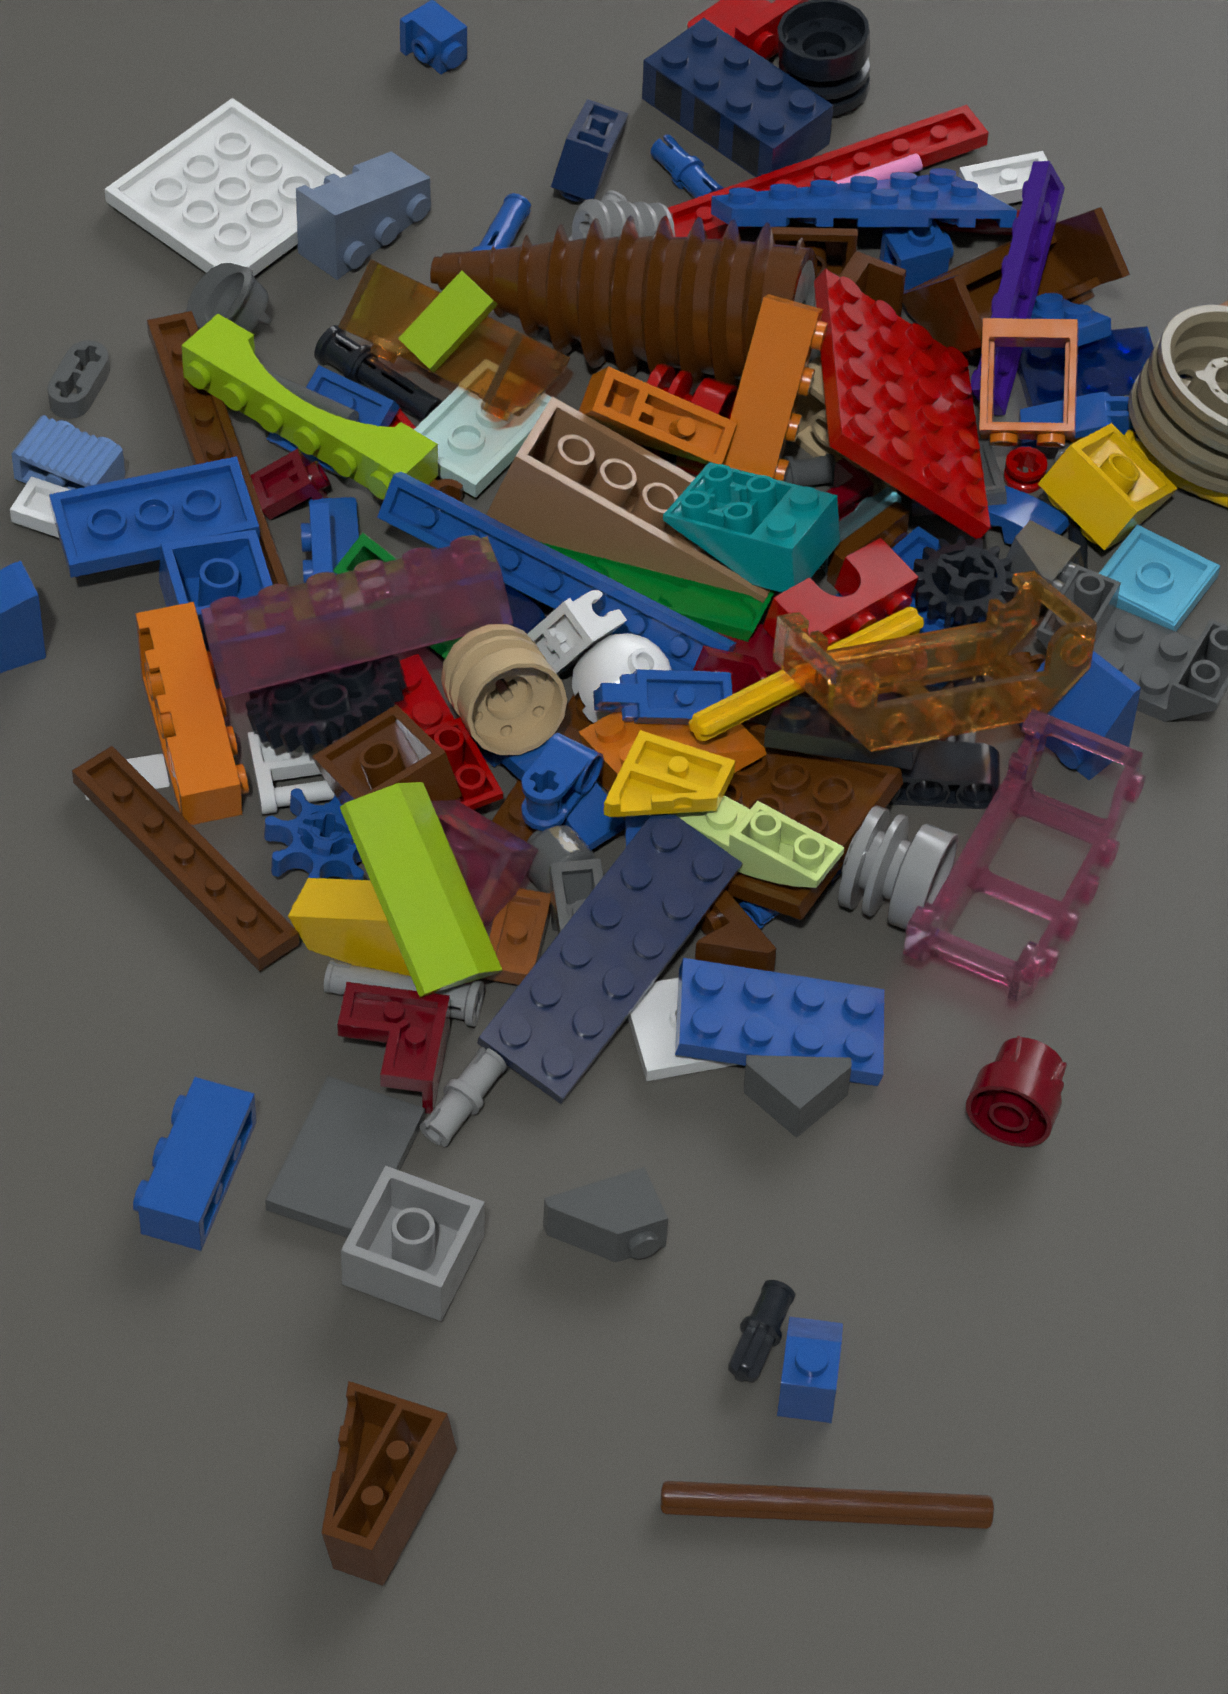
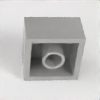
(413, 1243)

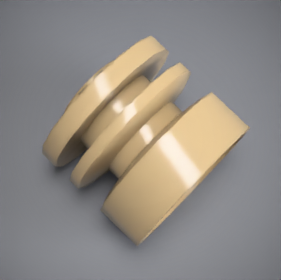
(503, 689)

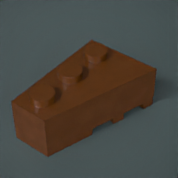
(382, 1479)

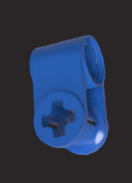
(558, 781)

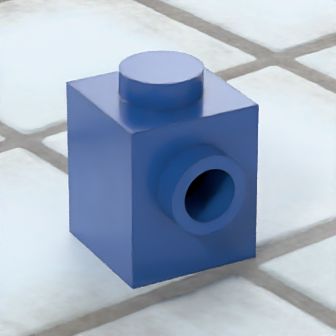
(918, 250)

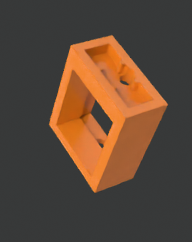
(1028, 333)

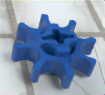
(315, 840)

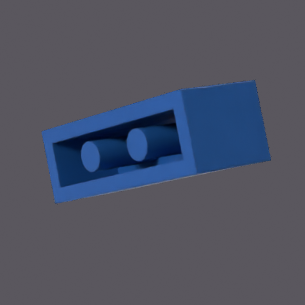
(195, 1163)

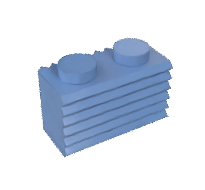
(66, 456)

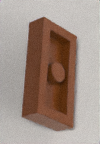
(519, 934)

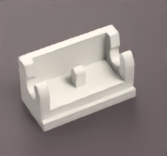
(572, 630)

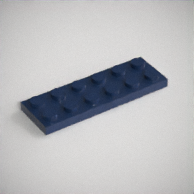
(609, 954)

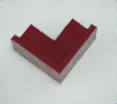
(411, 1027)

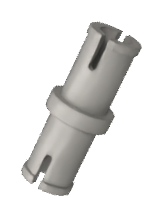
(463, 1096)

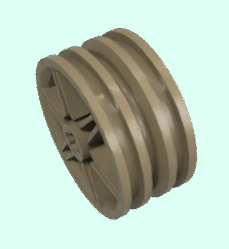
(1183, 397)

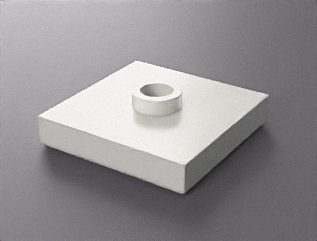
(655, 1034)

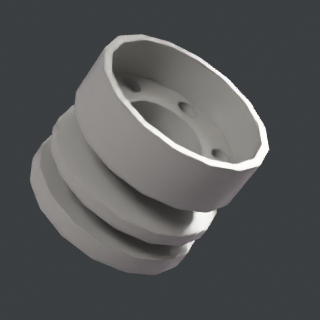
(888, 866)

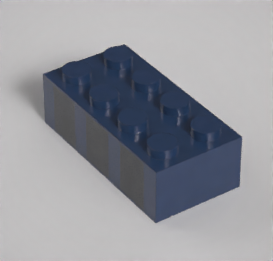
(736, 100)

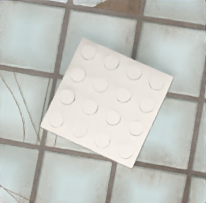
(222, 190)

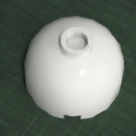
(608, 661)

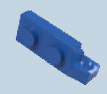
(662, 695)

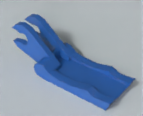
(1092, 414)

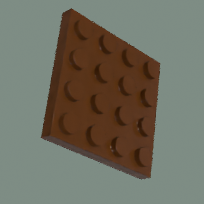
(816, 792)

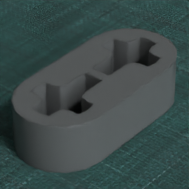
(87, 382)

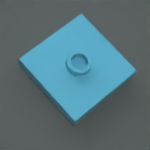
(1159, 578)

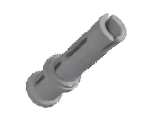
(464, 999)

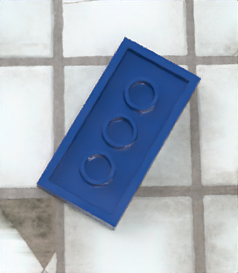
(130, 517)
(767, 1013)

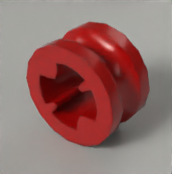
(1029, 458)

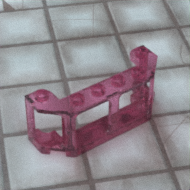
(931, 927)

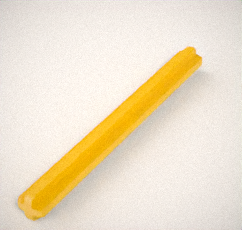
(781, 687)

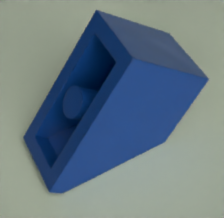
(810, 1369)

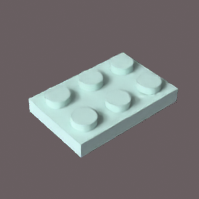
(473, 442)

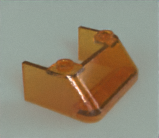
(492, 362)

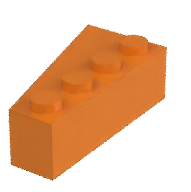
(189, 714)

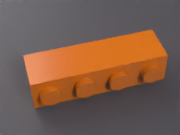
(771, 386)

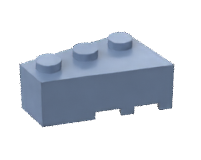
(359, 212)

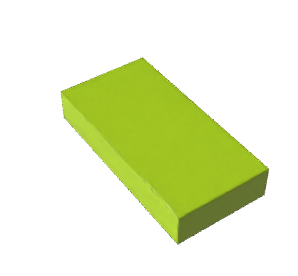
(447, 321)

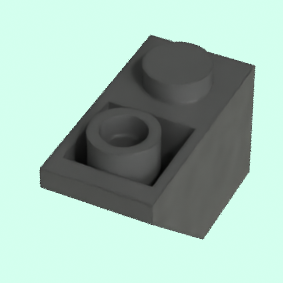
(1045, 553)

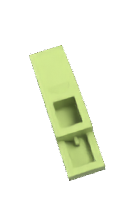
(768, 843)

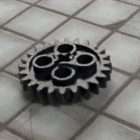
(325, 704)

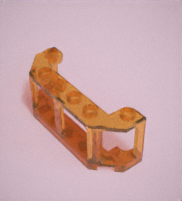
(851, 677)

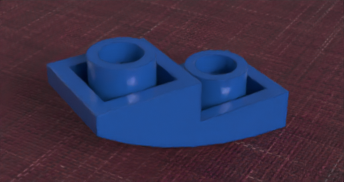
(1022, 508)

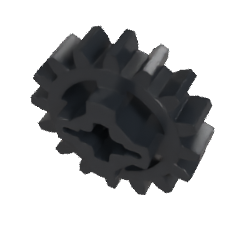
(961, 581)

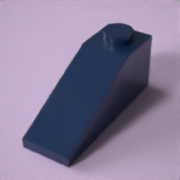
(588, 151)

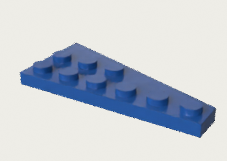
(891, 202)

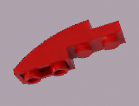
(430, 712)

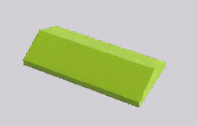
(420, 887)

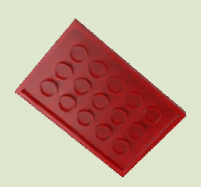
(901, 404)

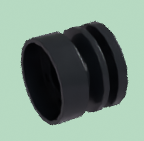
(827, 51)

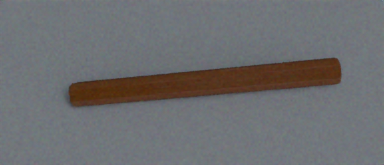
(827, 1504)

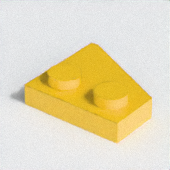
(668, 779)

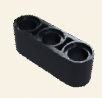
(951, 776)

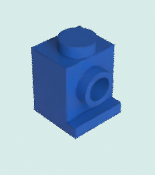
(434, 37)

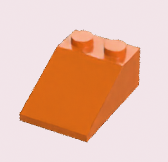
(615, 738)

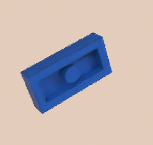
(1091, 324)

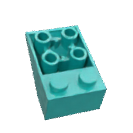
(758, 524)

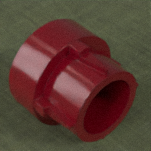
(1018, 1093)

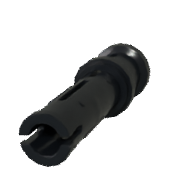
(365, 368)

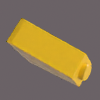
(346, 924)

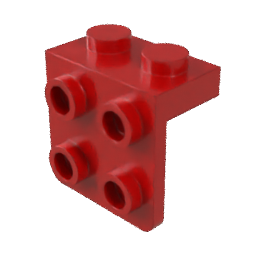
(749, 22)

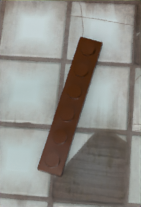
(186, 858)

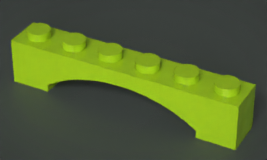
(225, 365)

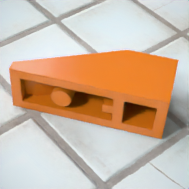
(656, 417)

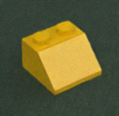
(1106, 486)

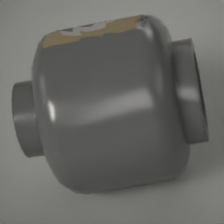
(555, 846)

